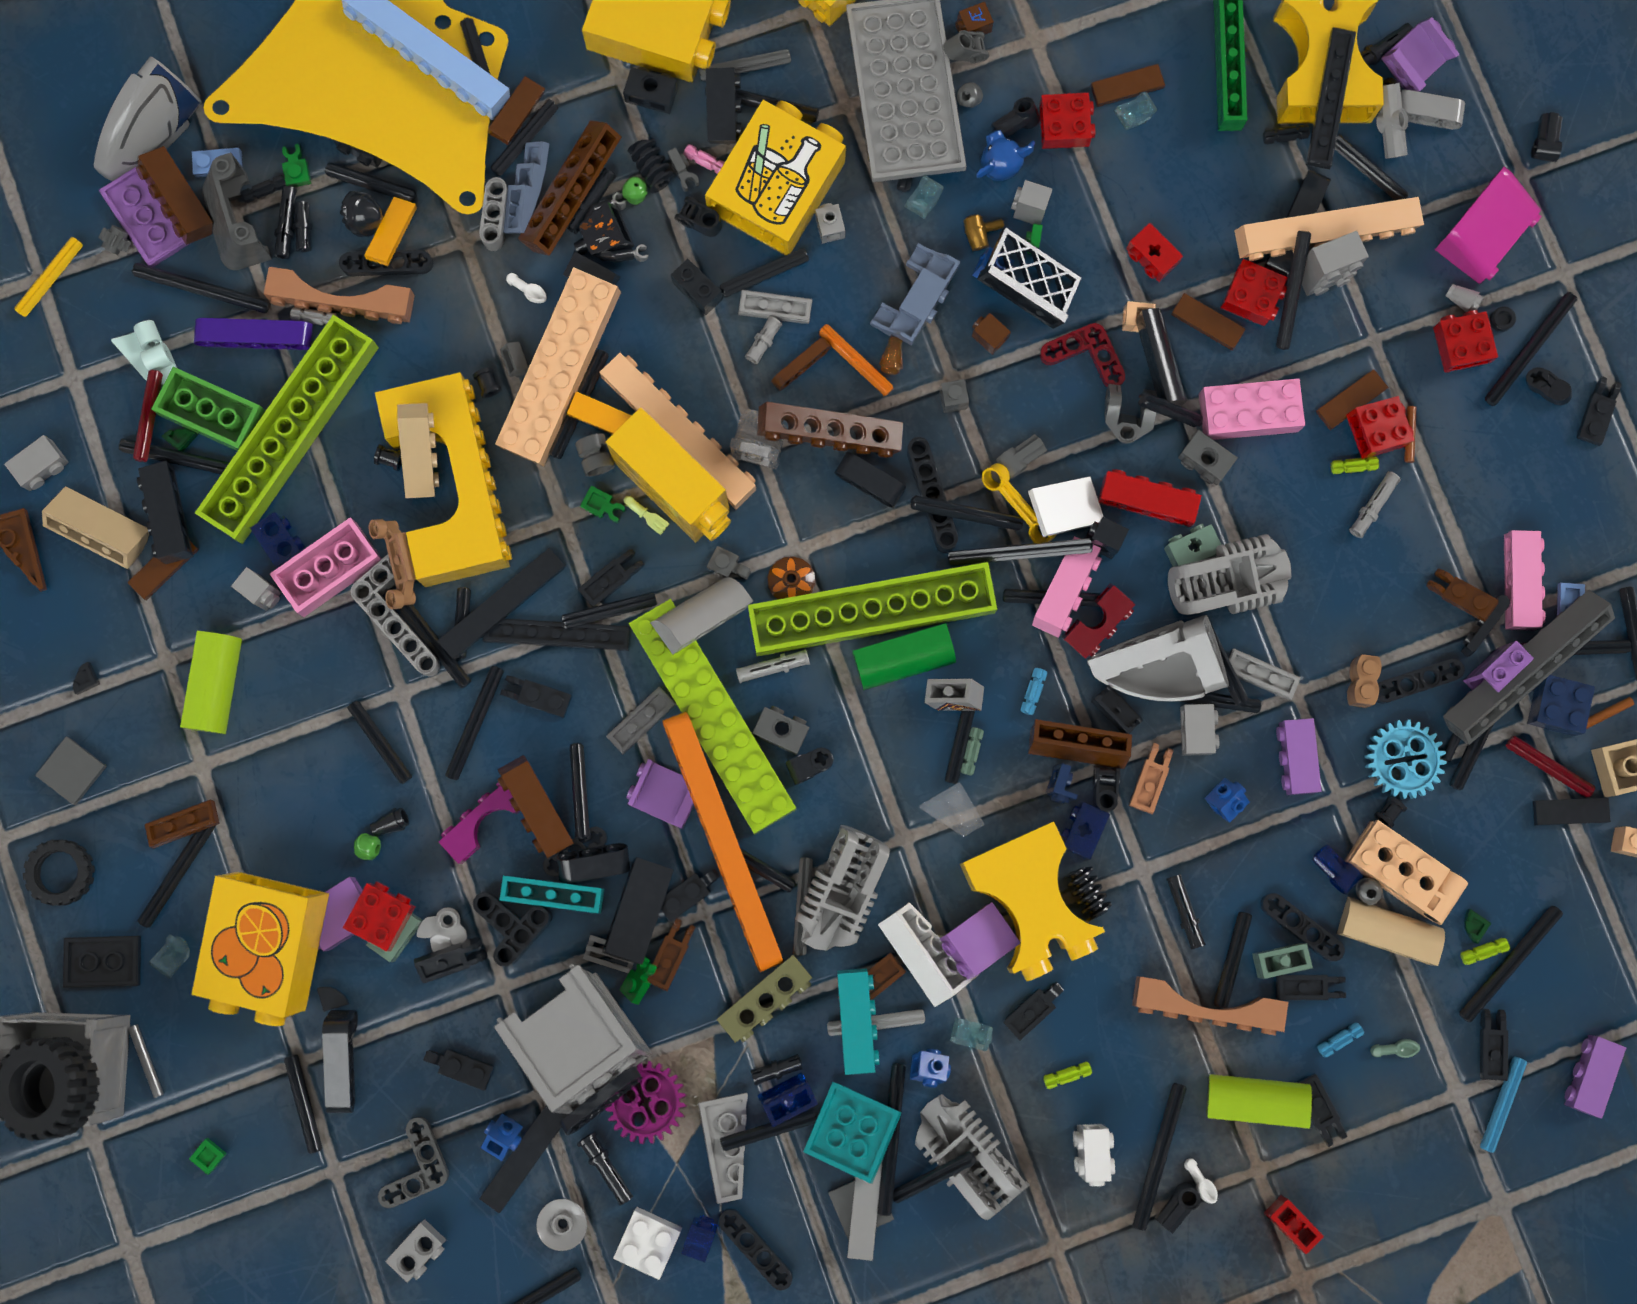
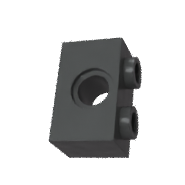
(1203, 445)
(766, 730)

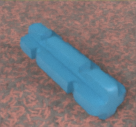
(1033, 691)
(1340, 1040)

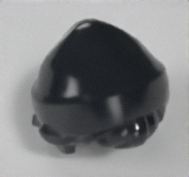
(361, 213)

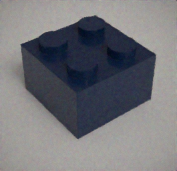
(1561, 705)

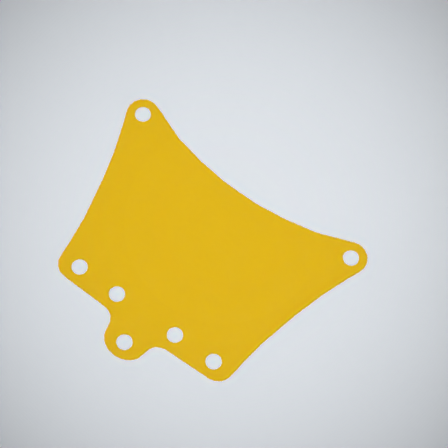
(347, 85)

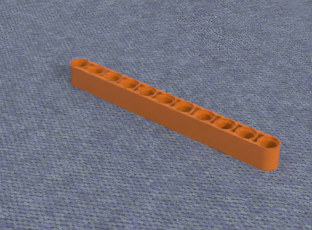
(722, 841)

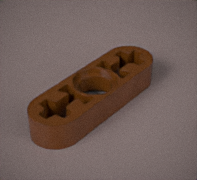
(801, 364)

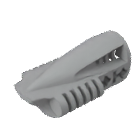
(1240, 577)
(841, 893)
(950, 1132)

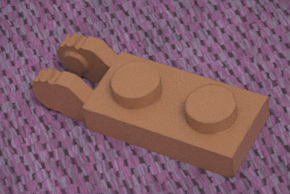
(1151, 781)

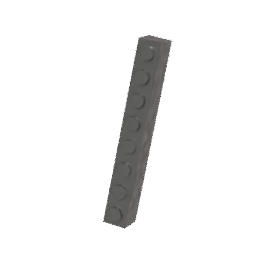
(1549, 649)

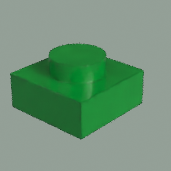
(1034, 236)
(207, 1156)

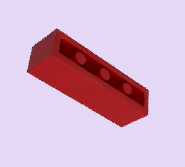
(1149, 498)

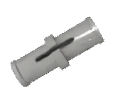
(763, 340)

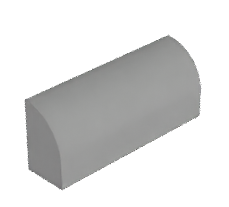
(701, 613)

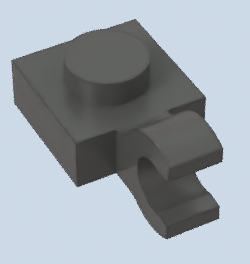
(679, 165)
(725, 563)

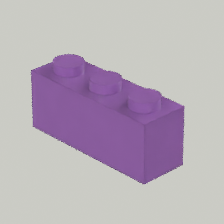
(1299, 756)
(1594, 1076)

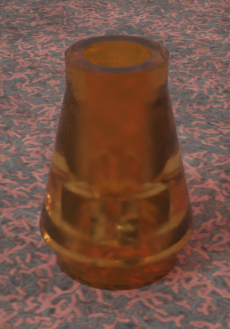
(892, 359)

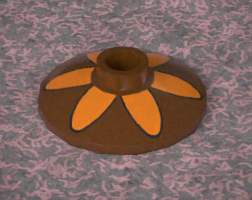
(788, 566)

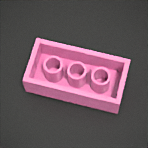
(1252, 409)
(326, 567)

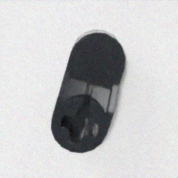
(1549, 386)

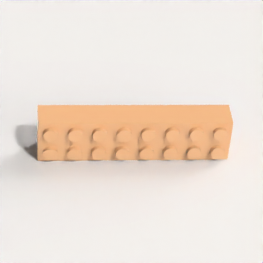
(558, 366)

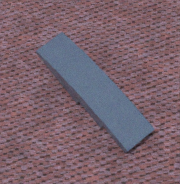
(528, 183)

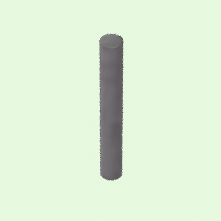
(145, 1061)

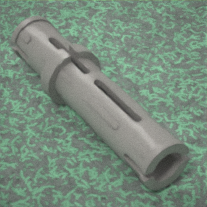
(1369, 513)
(773, 666)

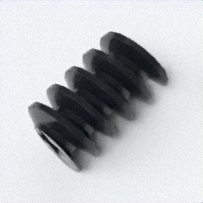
(650, 164)
(1088, 892)

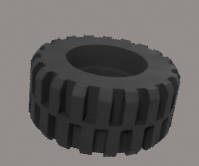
(73, 1094)

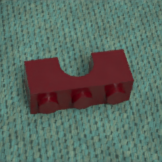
(1115, 608)

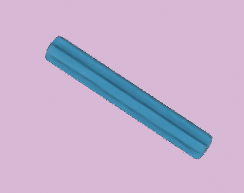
(1503, 1105)

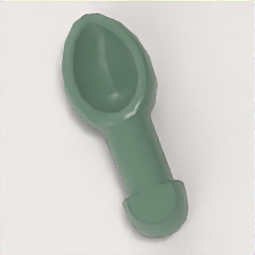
(1403, 1048)

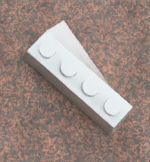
(923, 954)

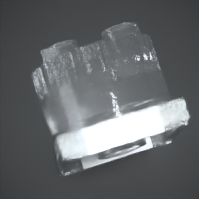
(754, 448)

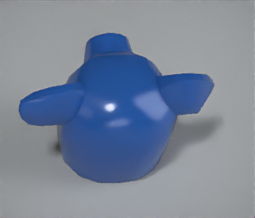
(1002, 157)

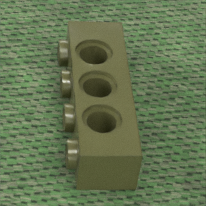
(731, 1020)

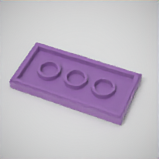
(142, 218)

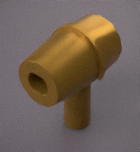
(976, 230)

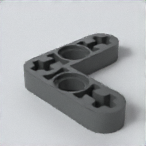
(422, 1175)

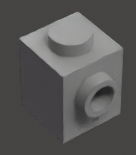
(830, 223)

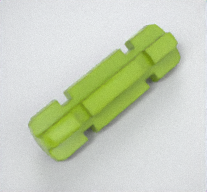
(1354, 465)
(1485, 951)
(1067, 1075)

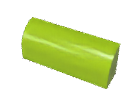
(211, 682)
(1259, 1101)

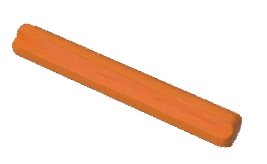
(856, 360)

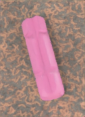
(703, 158)

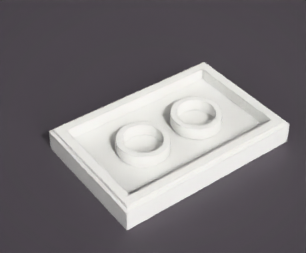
(1066, 506)

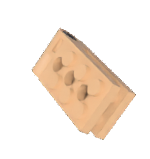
(1442, 885)

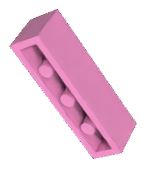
(1524, 580)
(1065, 591)

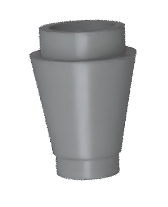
(1464, 298)

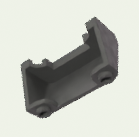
(235, 241)

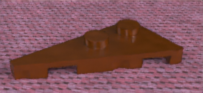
(20, 546)

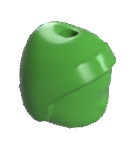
(634, 190)
(367, 846)

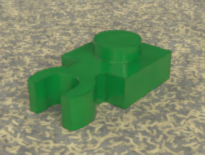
(296, 169)
(599, 503)
(636, 982)

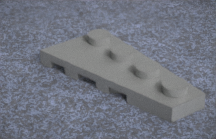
(719, 1119)

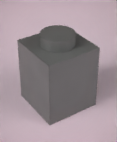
(954, 396)

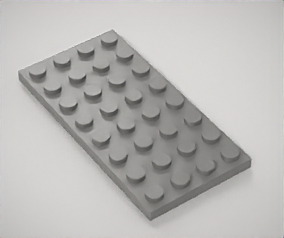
(905, 89)

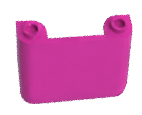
(1490, 227)

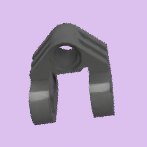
(1117, 422)

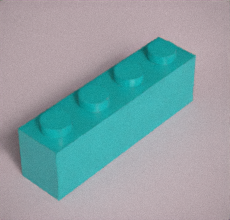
(552, 894)
(856, 1021)

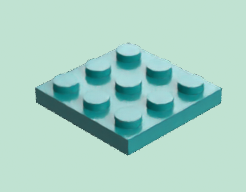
(852, 1132)

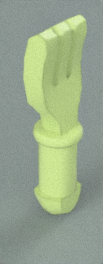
(653, 520)

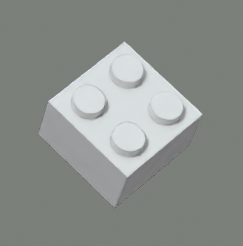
(647, 1243)

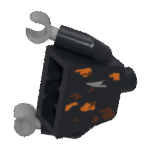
(607, 234)

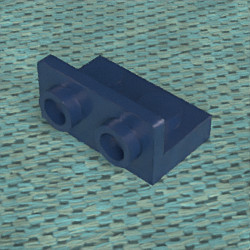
(1058, 781)

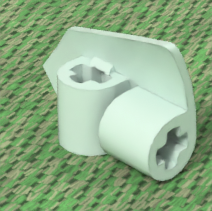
(146, 350)

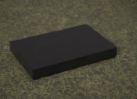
(102, 961)

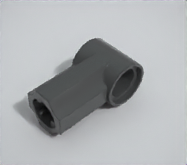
(1018, 458)

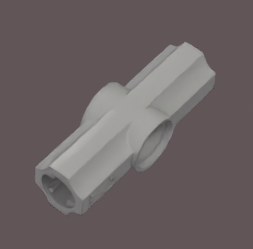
(1393, 122)

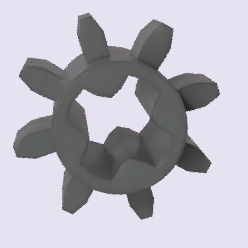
(114, 239)

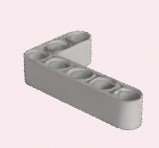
(391, 617)

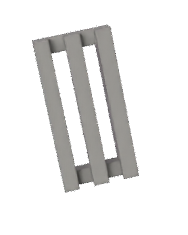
(590, 947)

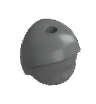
(969, 95)
(1368, 896)

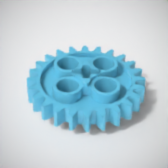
(1400, 737)

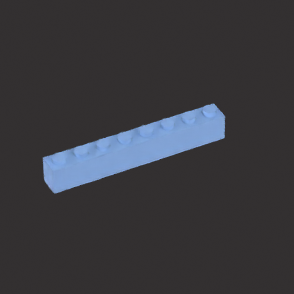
(430, 54)

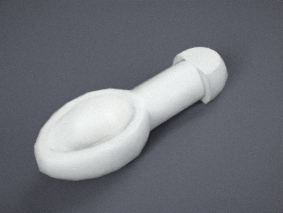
(531, 291)
(1204, 1186)

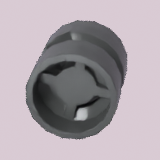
(595, 457)

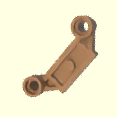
(400, 562)

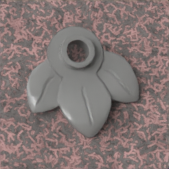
(440, 933)

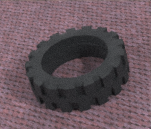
(33, 871)

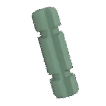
(972, 751)

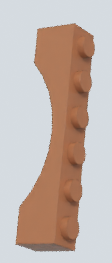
(387, 302)
(1260, 1012)

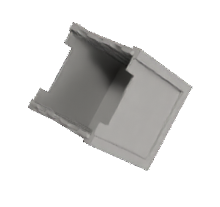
(101, 1034)
(574, 1042)

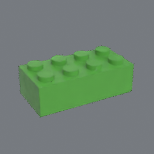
(207, 409)

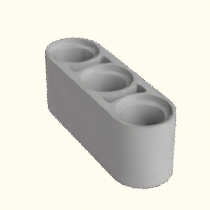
(1433, 109)
(493, 203)

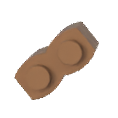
(1364, 676)

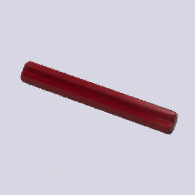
(147, 416)
(1550, 766)

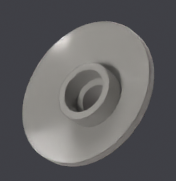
(555, 1236)

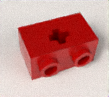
(1150, 241)
(1293, 1224)

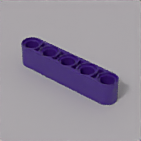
(253, 333)

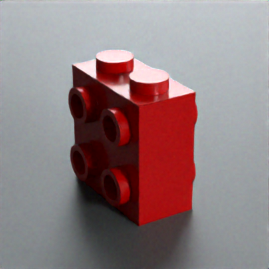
(1066, 120)
(1255, 293)
(1465, 341)
(1380, 427)
(379, 916)

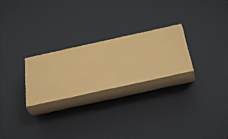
(95, 527)
(1392, 932)

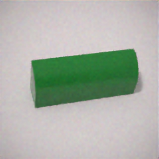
(904, 656)

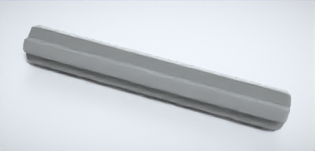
(885, 1021)

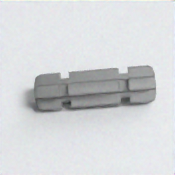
(310, 316)

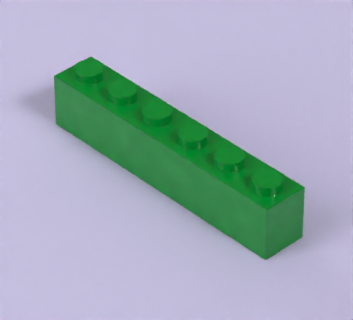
(1230, 65)

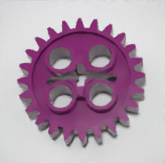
(666, 1092)

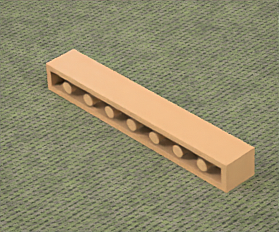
(1369, 221)
(639, 391)

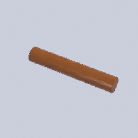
(1410, 449)
(1610, 711)

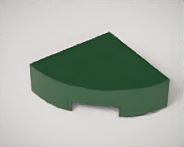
(179, 438)
(1475, 925)

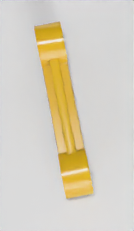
(1014, 499)

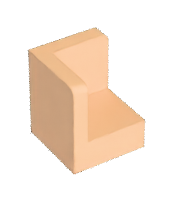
(1131, 312)

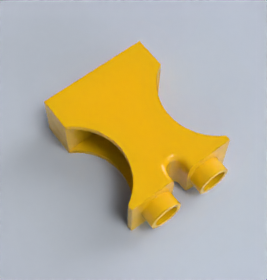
(1310, 29)
(1025, 882)

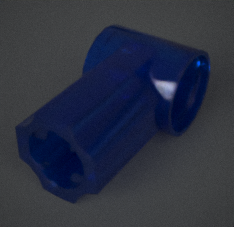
(1341, 873)

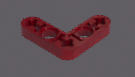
(1086, 344)

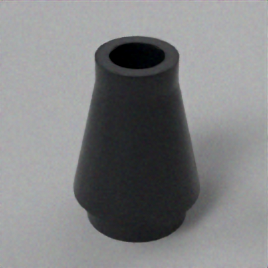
(391, 822)

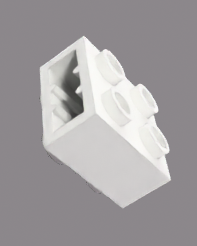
(1094, 1158)

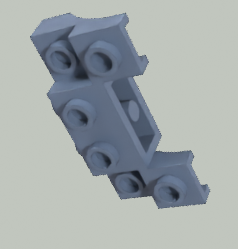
(927, 291)

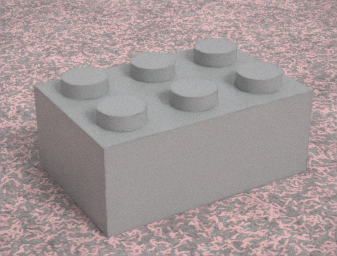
(1333, 263)

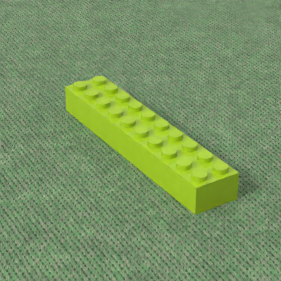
(287, 429)
(872, 609)
(717, 725)

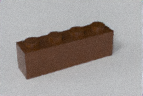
(174, 195)
(1080, 744)
(535, 806)

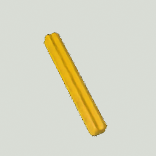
(48, 277)

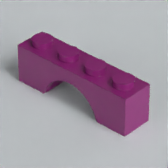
(462, 839)

